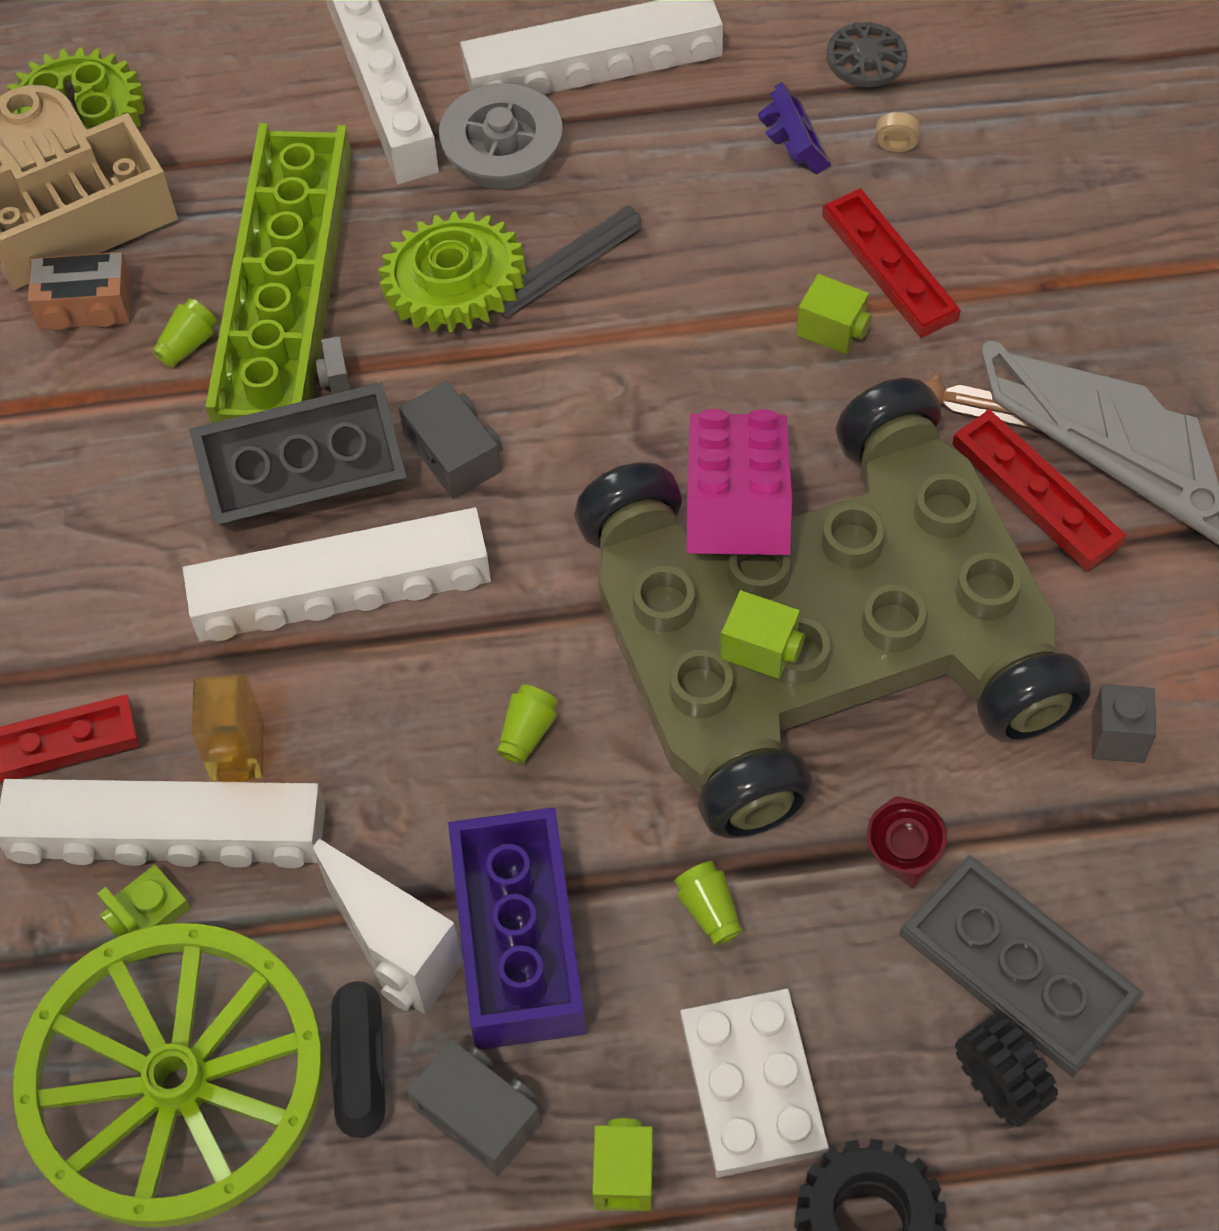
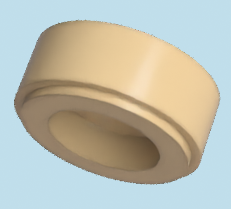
(897, 132)

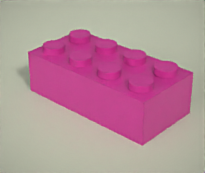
(739, 483)

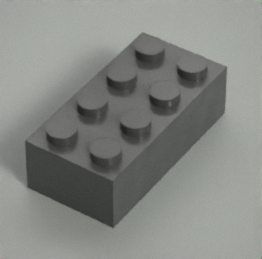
(297, 453)

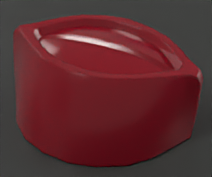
(906, 839)

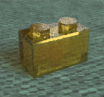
(228, 728)

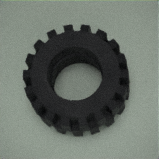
(870, 1173)

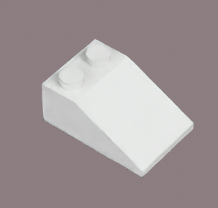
(402, 939)

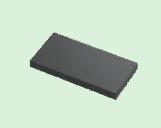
(1021, 965)

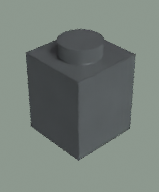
(1123, 723)

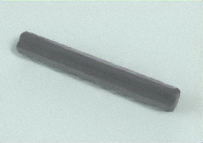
(574, 257)

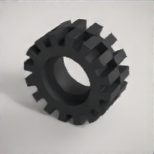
(1006, 1070)

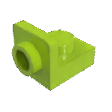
(142, 903)

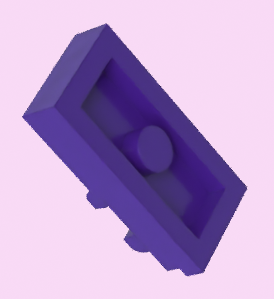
(793, 124)

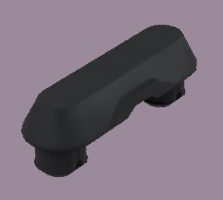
(357, 1059)

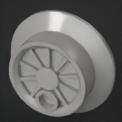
(501, 134)

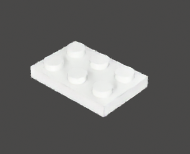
(753, 1083)

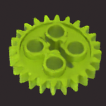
(100, 85)

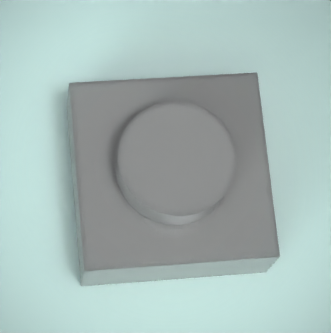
(332, 368)

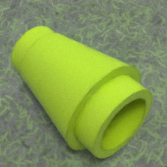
(184, 332)
(526, 722)
(709, 902)

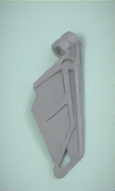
(1117, 430)

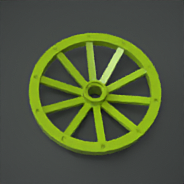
(164, 1059)

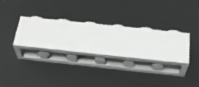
(597, 46)
(386, 88)
(336, 575)
(161, 822)

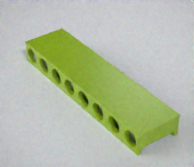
(280, 273)

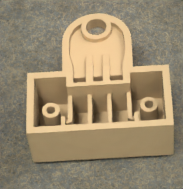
(71, 185)

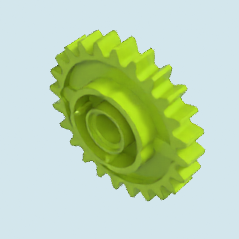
(452, 271)

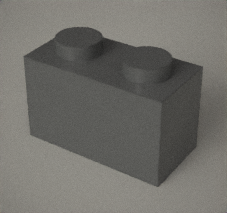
(451, 438)
(476, 1105)

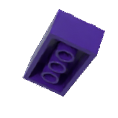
(516, 929)

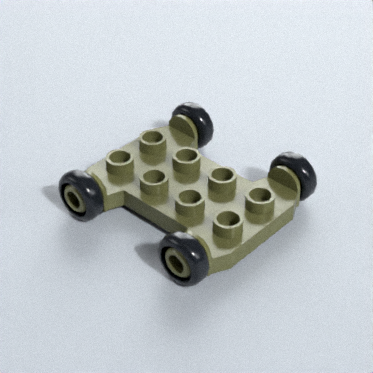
(887, 595)

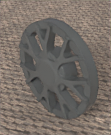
(866, 54)

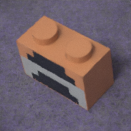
(80, 291)

